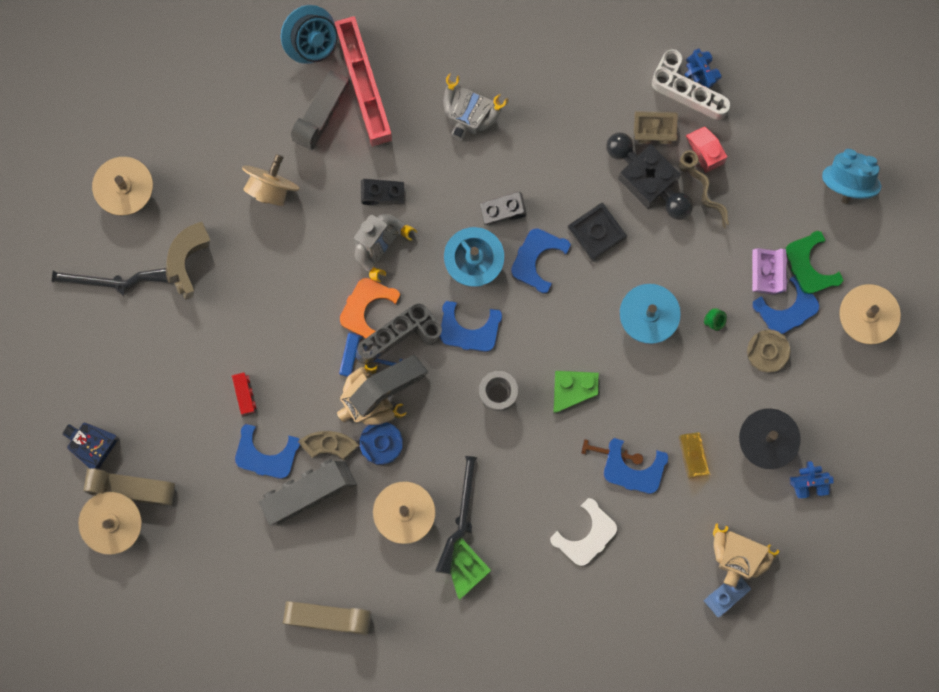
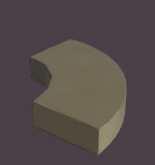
(328, 442)

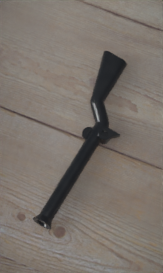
(157, 275)
(445, 563)

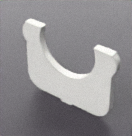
(601, 532)

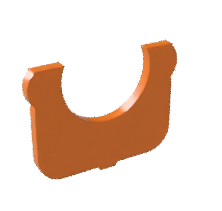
(363, 294)

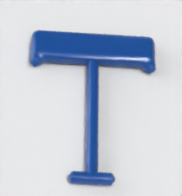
(350, 354)

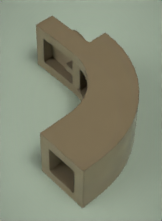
(185, 243)

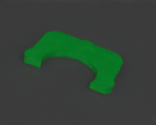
(798, 257)

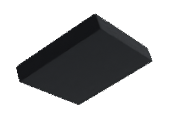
(597, 231)

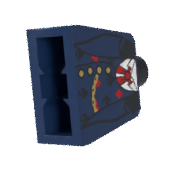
(90, 444)

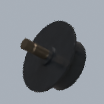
(769, 438)

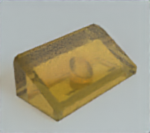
(693, 455)

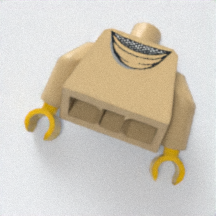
(379, 415)
(740, 556)

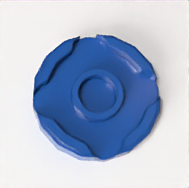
(381, 443)

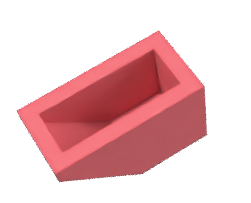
(707, 148)

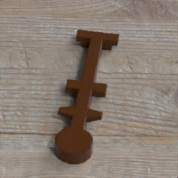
(636, 458)

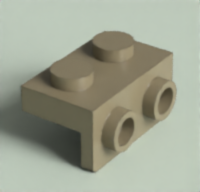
(655, 126)

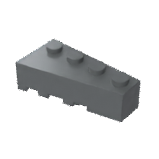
(306, 491)

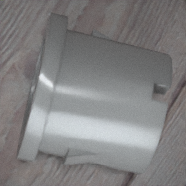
(491, 380)

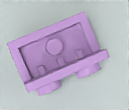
(769, 271)

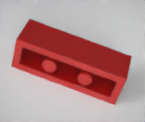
(244, 394)

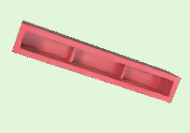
(363, 81)

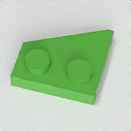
(573, 388)
(466, 568)

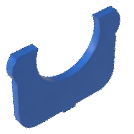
(534, 244)
(784, 320)
(479, 339)
(251, 459)
(641, 480)

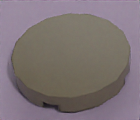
(768, 351)

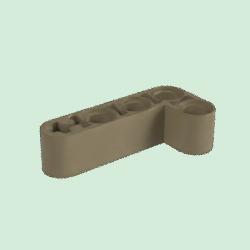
(133, 487)
(327, 618)

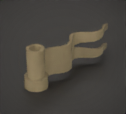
(692, 159)

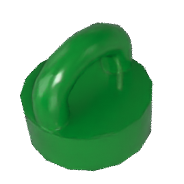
(715, 319)

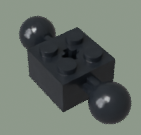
(649, 190)

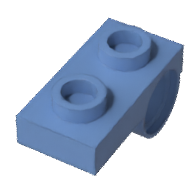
(726, 597)

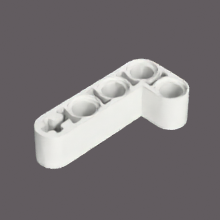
(692, 88)

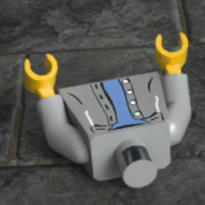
(469, 110)
(375, 238)

